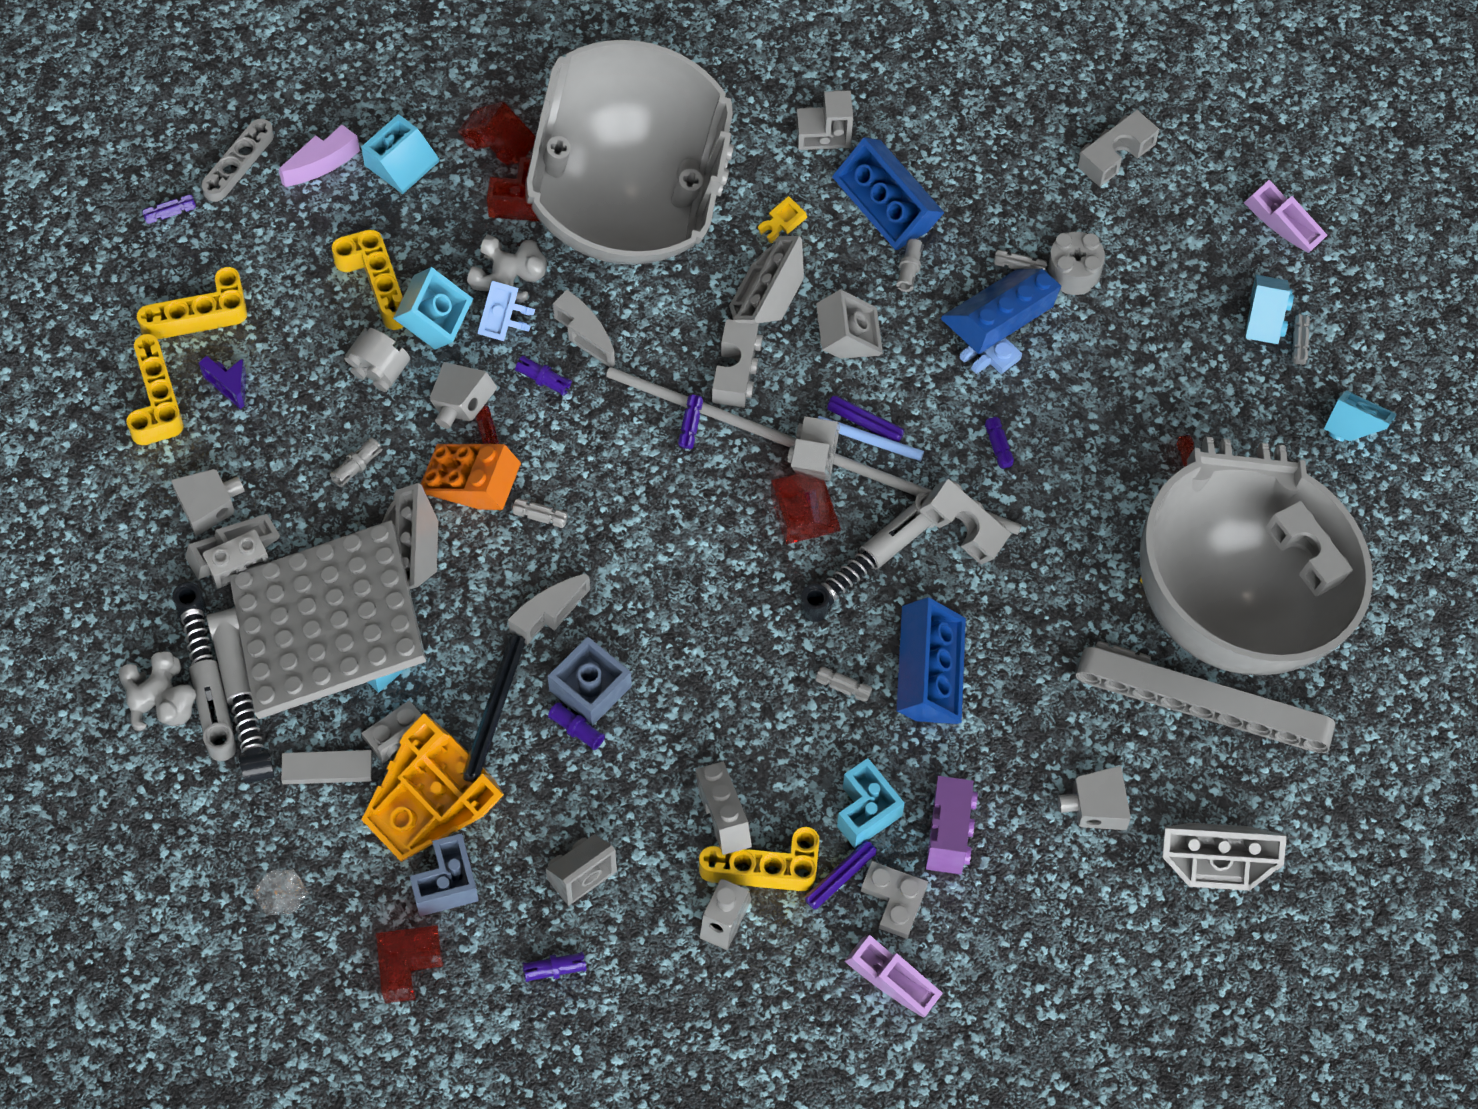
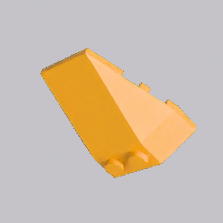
(426, 792)

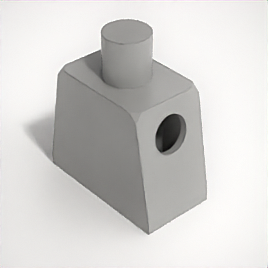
(460, 393)
(206, 498)
(1098, 800)
(726, 910)

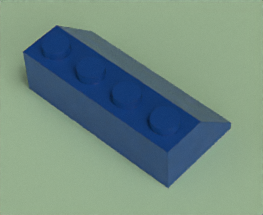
(887, 193)
(1003, 307)
(931, 663)

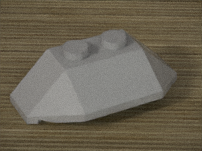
(770, 283)
(416, 532)
(1223, 854)

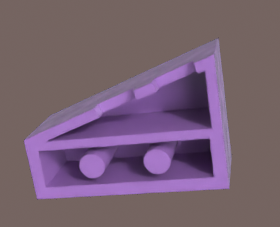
(951, 825)

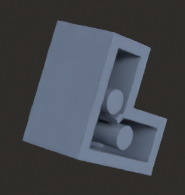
(450, 884)

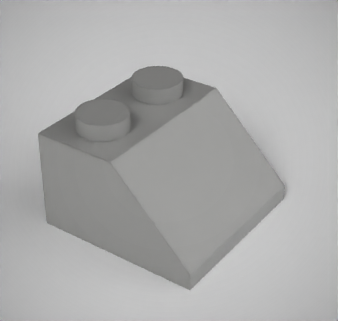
(848, 326)
(582, 868)

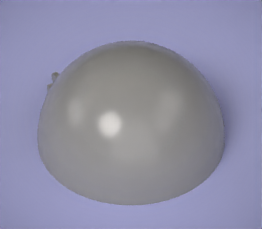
(1223, 579)

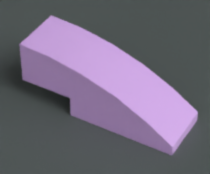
(319, 157)
(1285, 217)
(893, 976)

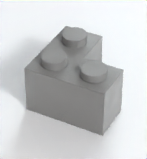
(826, 126)
(815, 448)

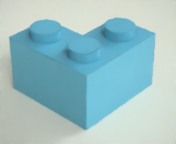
(1267, 311)
(874, 804)

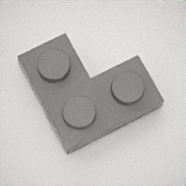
(902, 893)

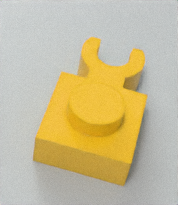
(783, 217)

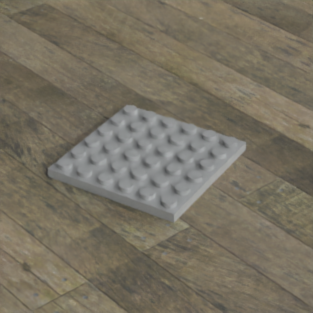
(326, 619)

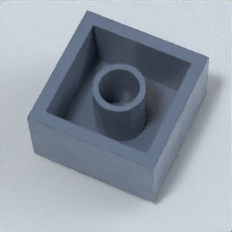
(589, 681)

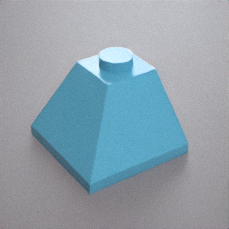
(1356, 418)

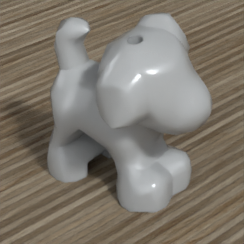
(526, 263)
(171, 703)

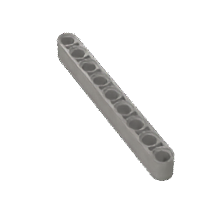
(1206, 700)

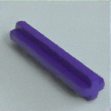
(865, 418)
(840, 875)

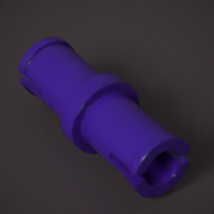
(543, 375)
(576, 726)
(554, 966)

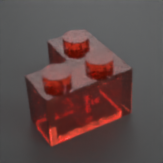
(500, 130)
(508, 197)
(401, 954)

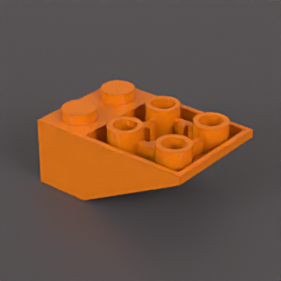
(471, 474)

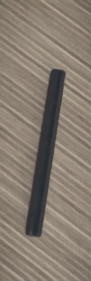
(493, 708)

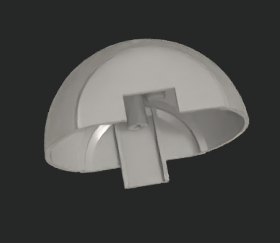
(629, 152)

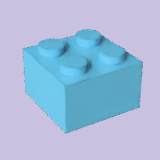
(433, 308)

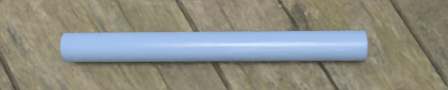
(879, 441)

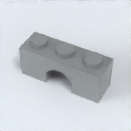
(1131, 134)
(733, 383)
(1298, 528)
(984, 533)
(724, 806)

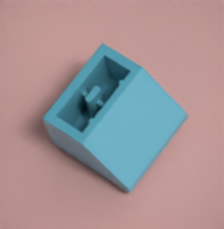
(399, 154)

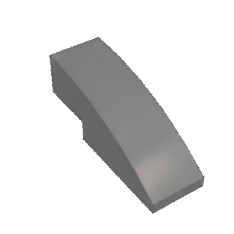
(584, 327)
(261, 524)
(548, 607)

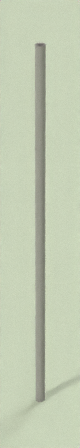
(780, 437)

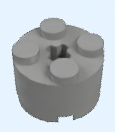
(1076, 262)
(376, 358)

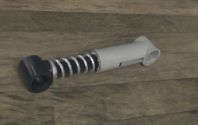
(872, 555)
(225, 633)
(205, 674)

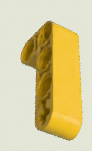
(361, 257)
(161, 319)
(158, 385)
(760, 860)

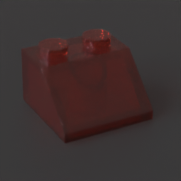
(803, 507)

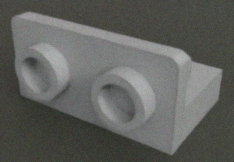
(235, 557)
(386, 734)

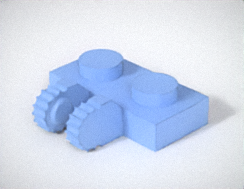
(498, 311)
(1000, 356)

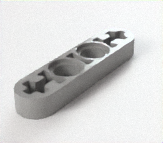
(233, 157)

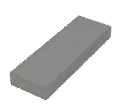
(326, 767)

